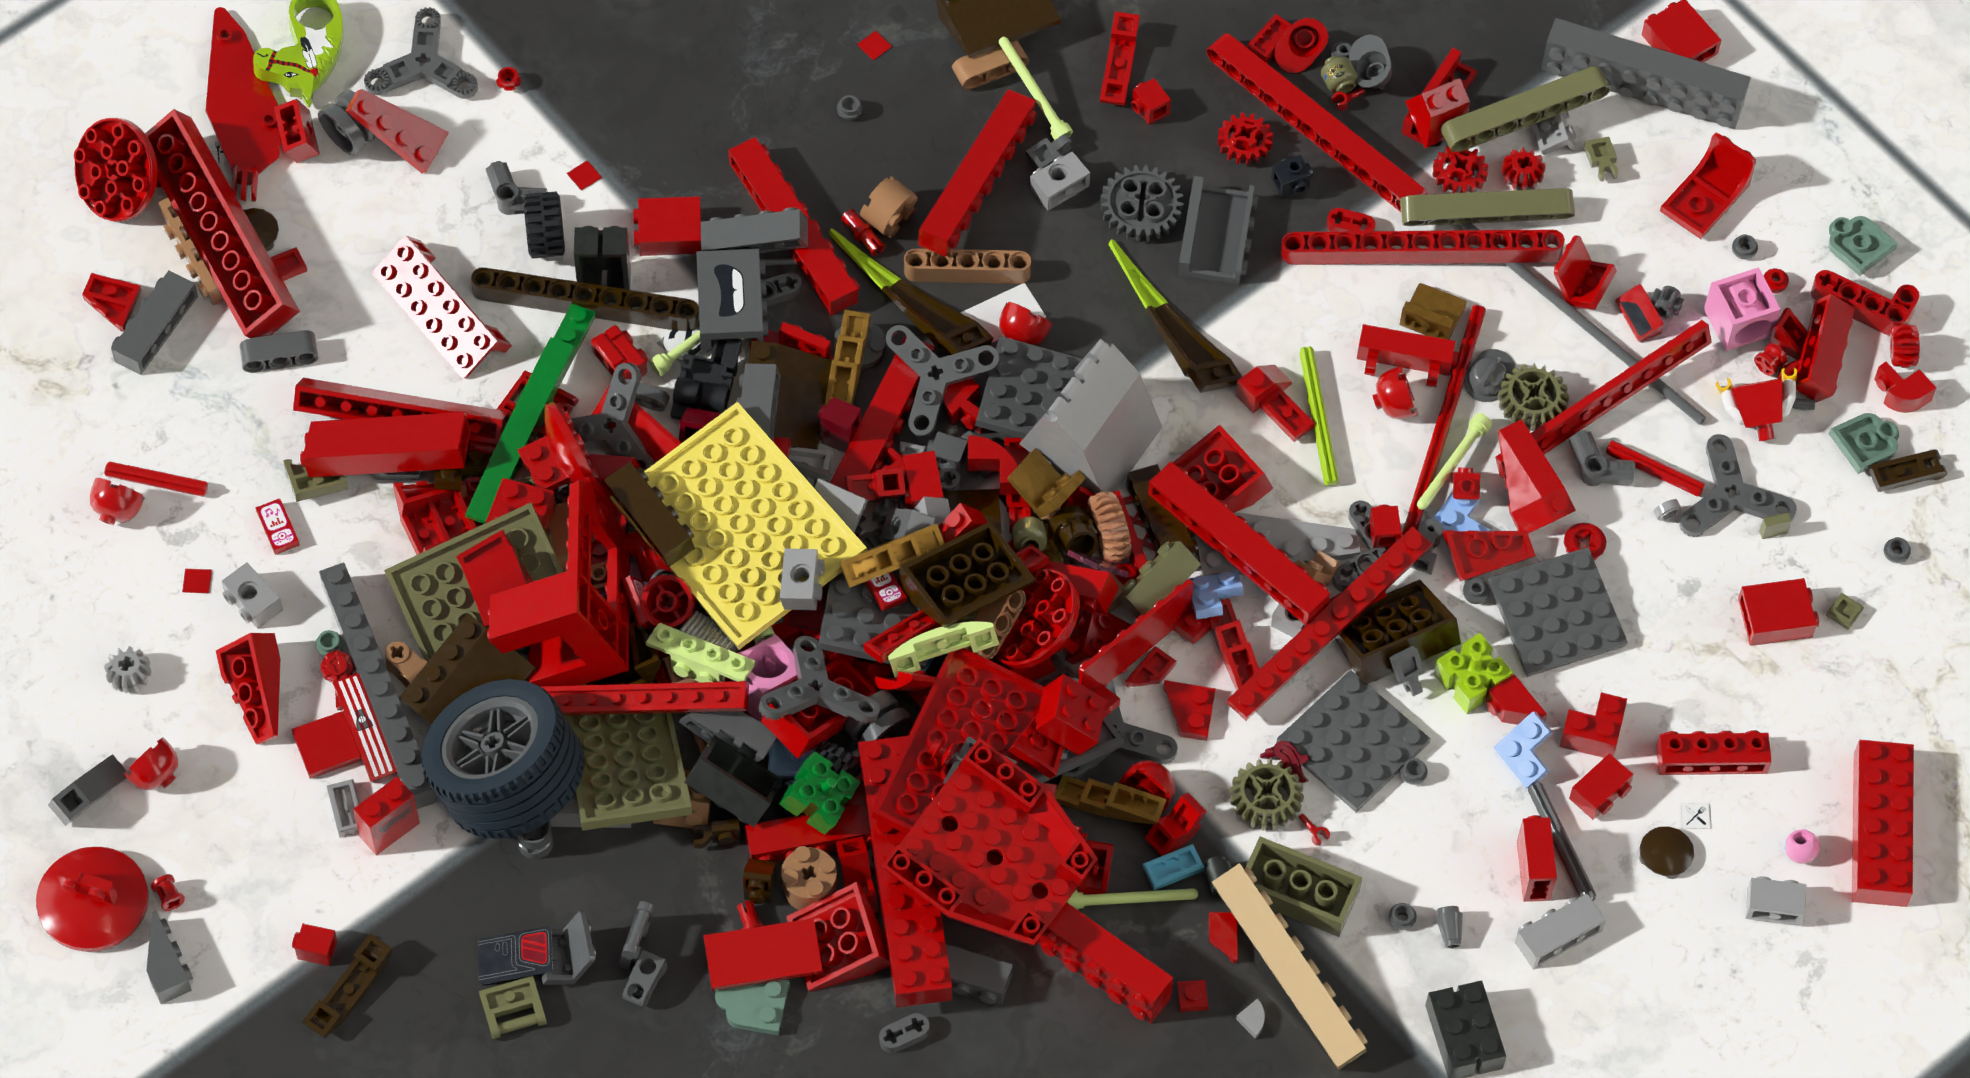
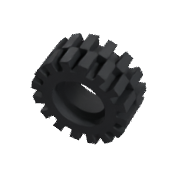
(839, 758)

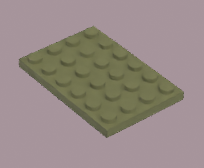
(434, 587)
(629, 769)

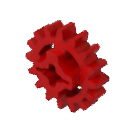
(1245, 139)
(1460, 170)

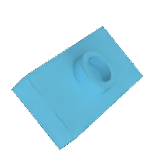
(1173, 867)

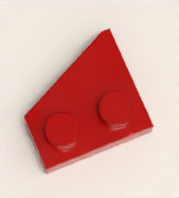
(112, 298)
(1191, 708)

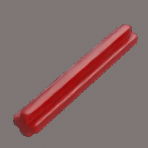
(1656, 468)
(156, 479)

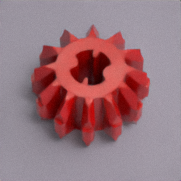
(1523, 169)
(1904, 345)

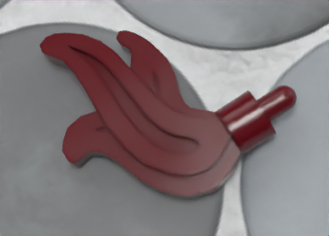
(1289, 756)

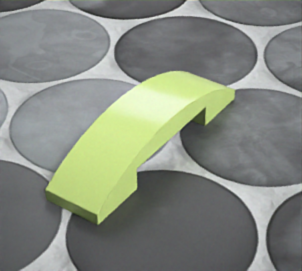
(942, 641)

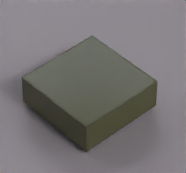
(1775, 525)
(1845, 611)

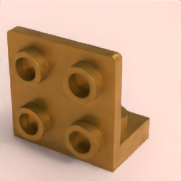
(1432, 312)
(1042, 484)

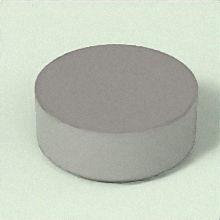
(1667, 509)

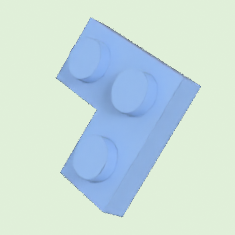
(1455, 515)
(1212, 588)
(1519, 746)

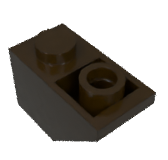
(759, 880)

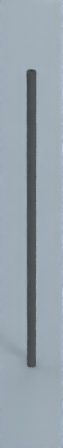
(1598, 334)

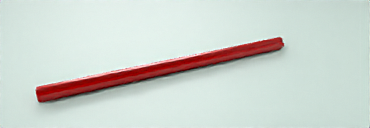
(1445, 415)

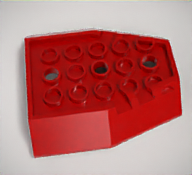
(1000, 812)

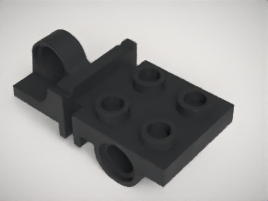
(707, 381)

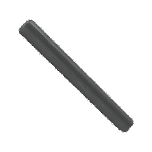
(1561, 841)

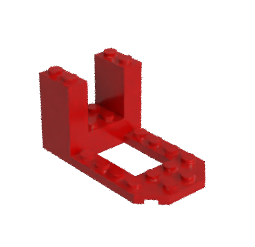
(563, 617)

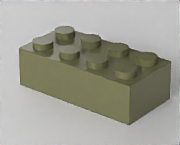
(1304, 886)

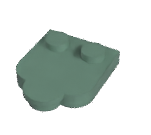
(1859, 243)
(1866, 440)
(755, 1006)

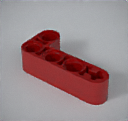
(1862, 298)

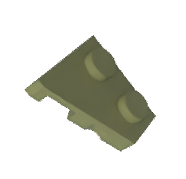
(311, 487)

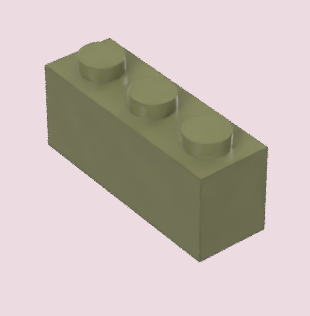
(1158, 578)

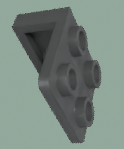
(571, 952)

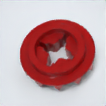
(1582, 531)

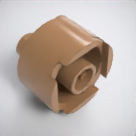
(889, 206)
(808, 876)

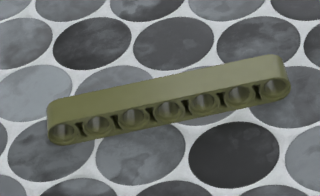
(1525, 109)
(1487, 207)

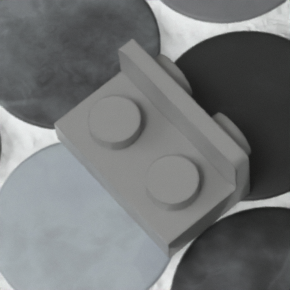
(1554, 133)

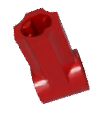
(643, 553)

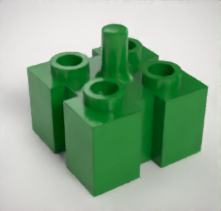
(819, 793)

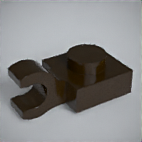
(719, 831)

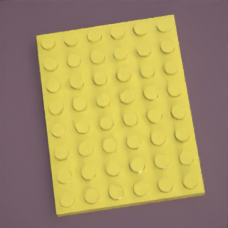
(744, 512)

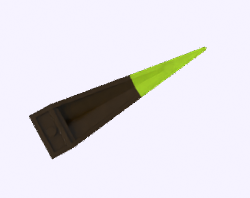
(937, 321)
(1194, 353)

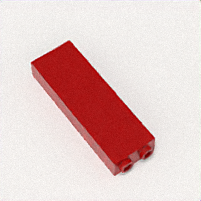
(386, 444)

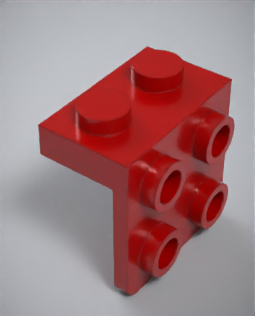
(1580, 278)
(1093, 632)

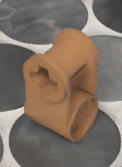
(405, 663)

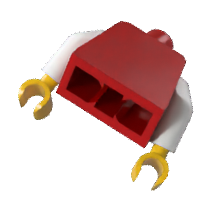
(1760, 402)

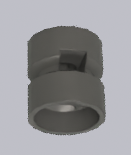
(537, 842)

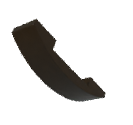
(350, 988)

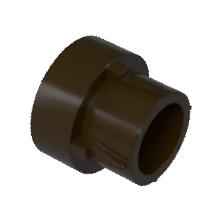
(1073, 530)

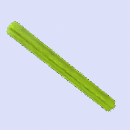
(1319, 416)

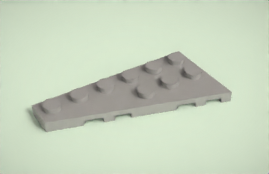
(1295, 538)

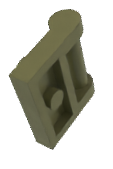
(510, 999)

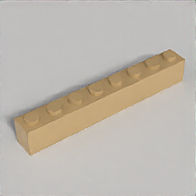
(1289, 966)

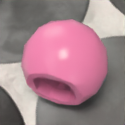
(1802, 846)

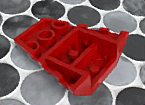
(434, 514)

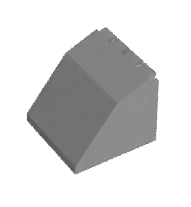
(1102, 423)

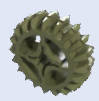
(1530, 383)
(1279, 810)

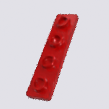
(797, 338)

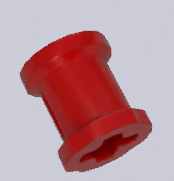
(167, 892)

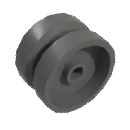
(342, 127)
(889, 724)

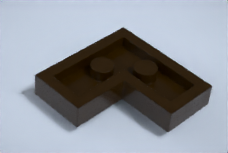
(451, 478)

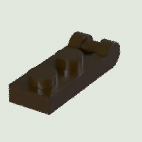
(1907, 470)

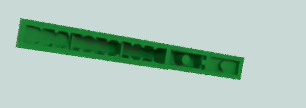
(530, 409)

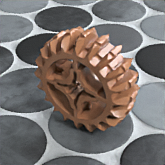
(1111, 527)

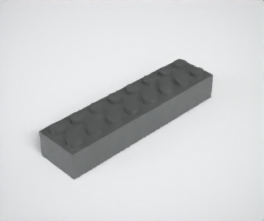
(1648, 73)

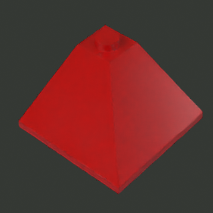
(1225, 470)
(847, 937)

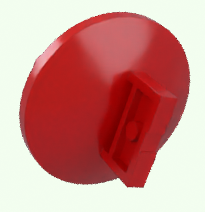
(116, 169)
(559, 454)
(1043, 623)
(92, 899)

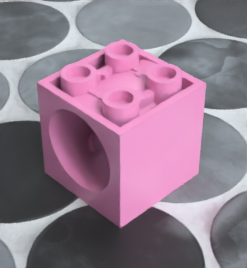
(1742, 309)
(772, 670)

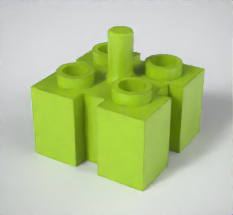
(1471, 672)

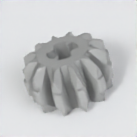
(127, 669)

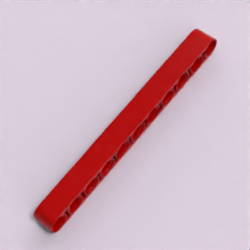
(1312, 120)
(1412, 254)

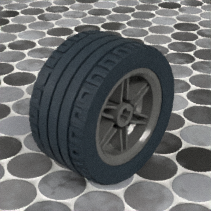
(503, 759)

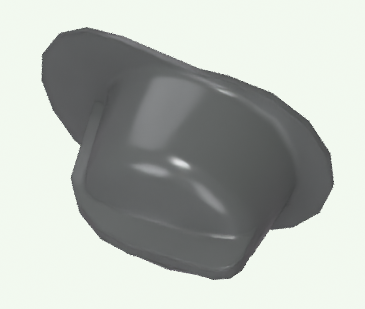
(1371, 62)
(1487, 374)

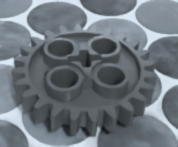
(1117, 200)

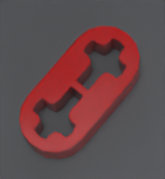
(1350, 220)

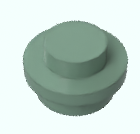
(329, 642)

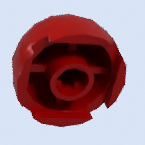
(1022, 325)
(1395, 395)
(114, 501)
(667, 601)
(154, 767)
(1150, 778)

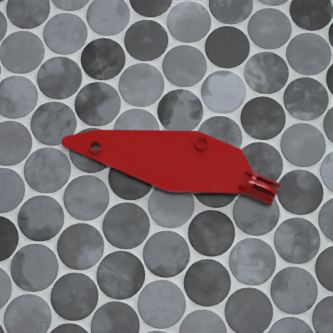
(240, 105)

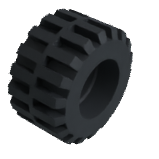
(544, 225)

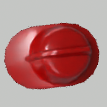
(1301, 45)

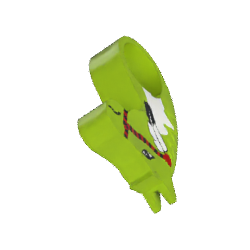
(312, 59)

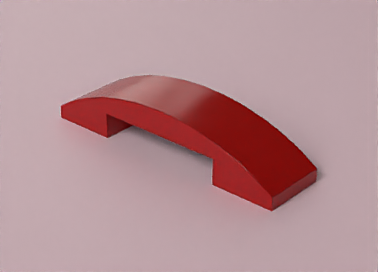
(1120, 58)
(879, 676)

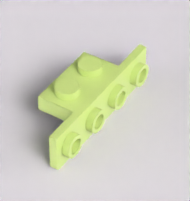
(698, 658)

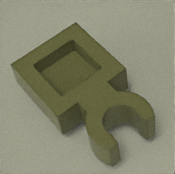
(1602, 155)

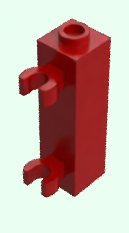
(1406, 350)

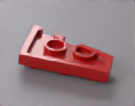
(1486, 551)
(1038, 750)

